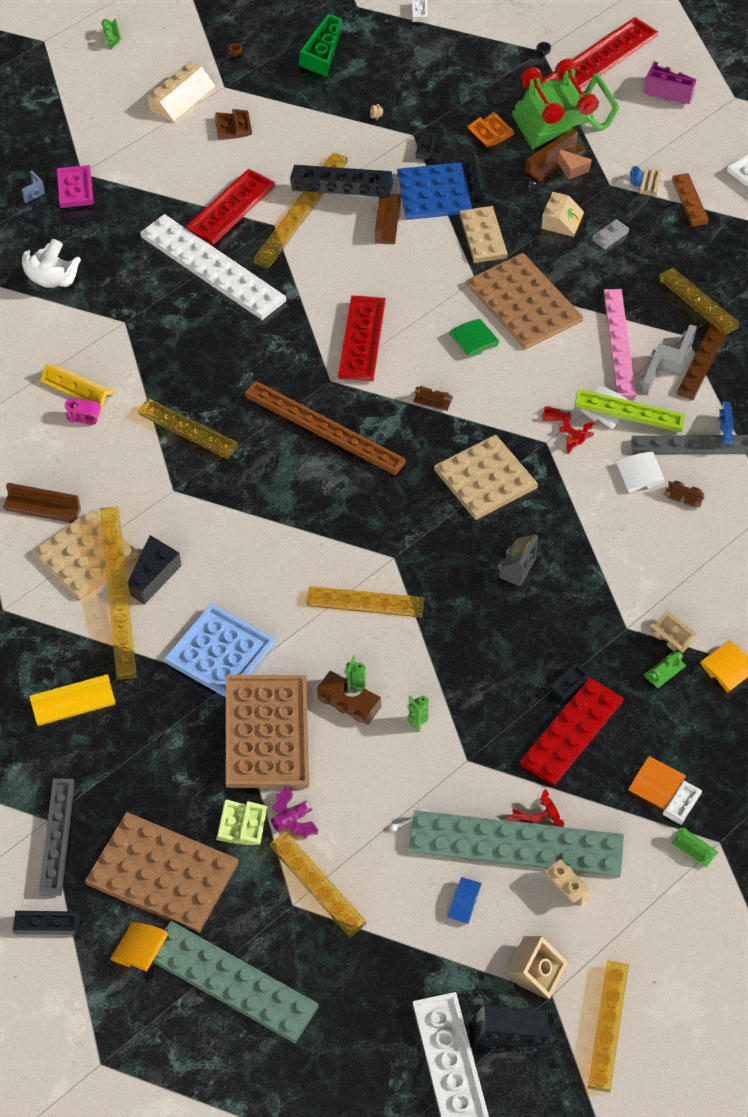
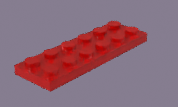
(230, 206)
(362, 338)
(571, 731)

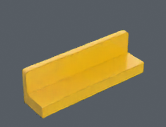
(74, 384)
(72, 700)

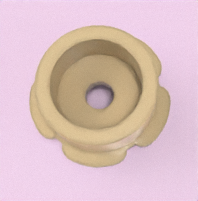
(376, 111)

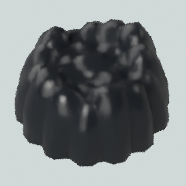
(543, 48)

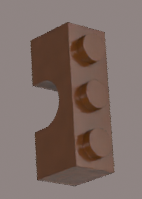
(360, 707)

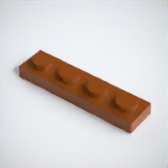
(690, 199)

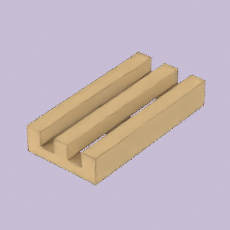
(652, 172)

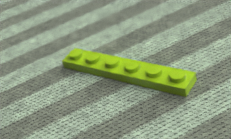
(629, 410)

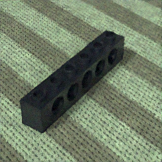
(341, 180)

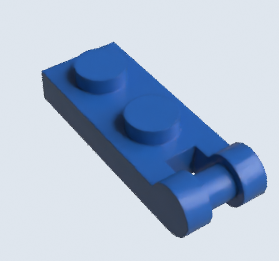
(726, 423)

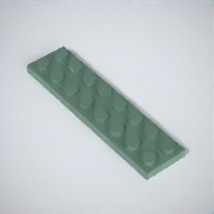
(235, 982)

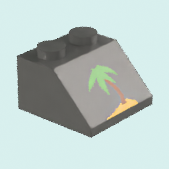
(518, 559)

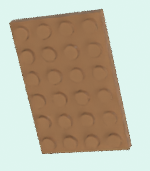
(524, 301)
(266, 731)
(162, 872)

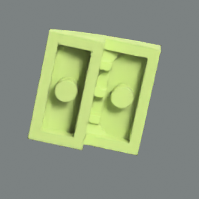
(241, 823)

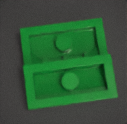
(473, 337)

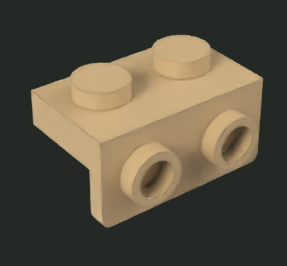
(674, 631)
(568, 882)

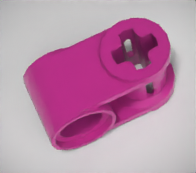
(83, 412)

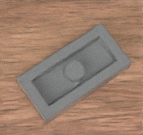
(610, 234)

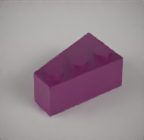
(669, 85)

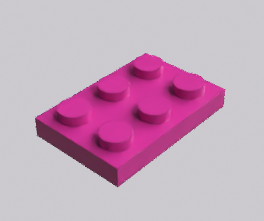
(75, 186)

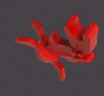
(578, 436)
(550, 811)

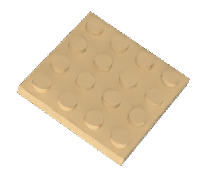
(485, 477)
(78, 555)

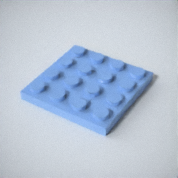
(219, 647)

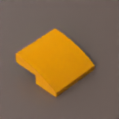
(727, 665)
(139, 946)

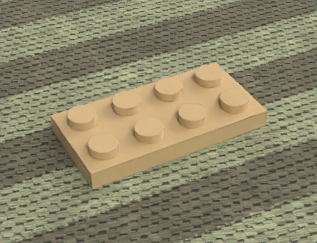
(483, 234)

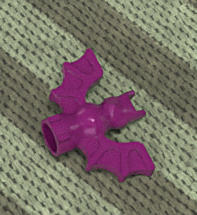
(288, 817)

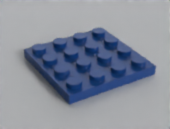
(433, 190)

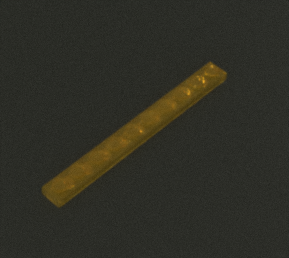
(293, 219)
(118, 593)

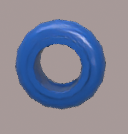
(636, 176)

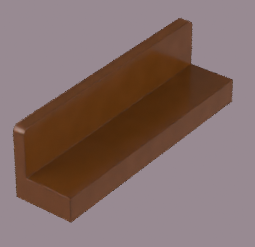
(545, 161)
(387, 219)
(42, 503)

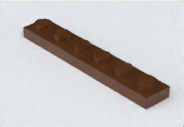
(701, 363)

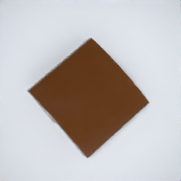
(233, 125)

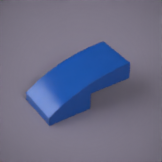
(464, 900)

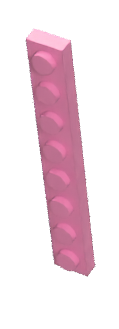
(619, 343)

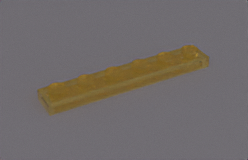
(699, 301)
(188, 428)
(365, 601)
(318, 884)
(608, 1026)

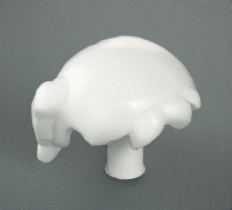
(47, 268)

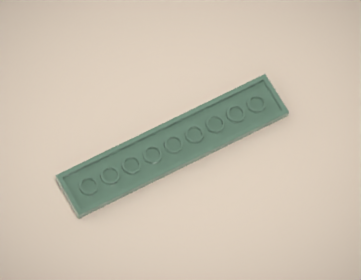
(516, 843)

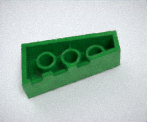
(321, 46)

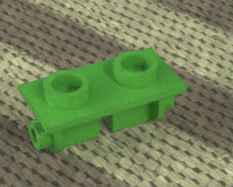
(111, 32)
(665, 669)
(355, 675)
(418, 711)
(694, 847)

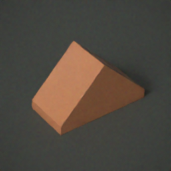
(573, 164)

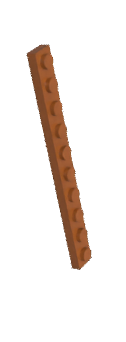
(325, 428)

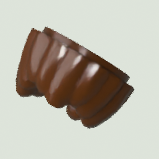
(235, 50)

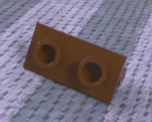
(433, 399)
(692, 495)

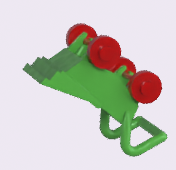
(558, 104)

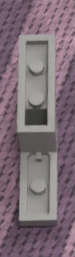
(667, 359)

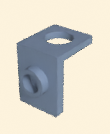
(34, 190)

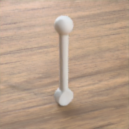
(394, 827)

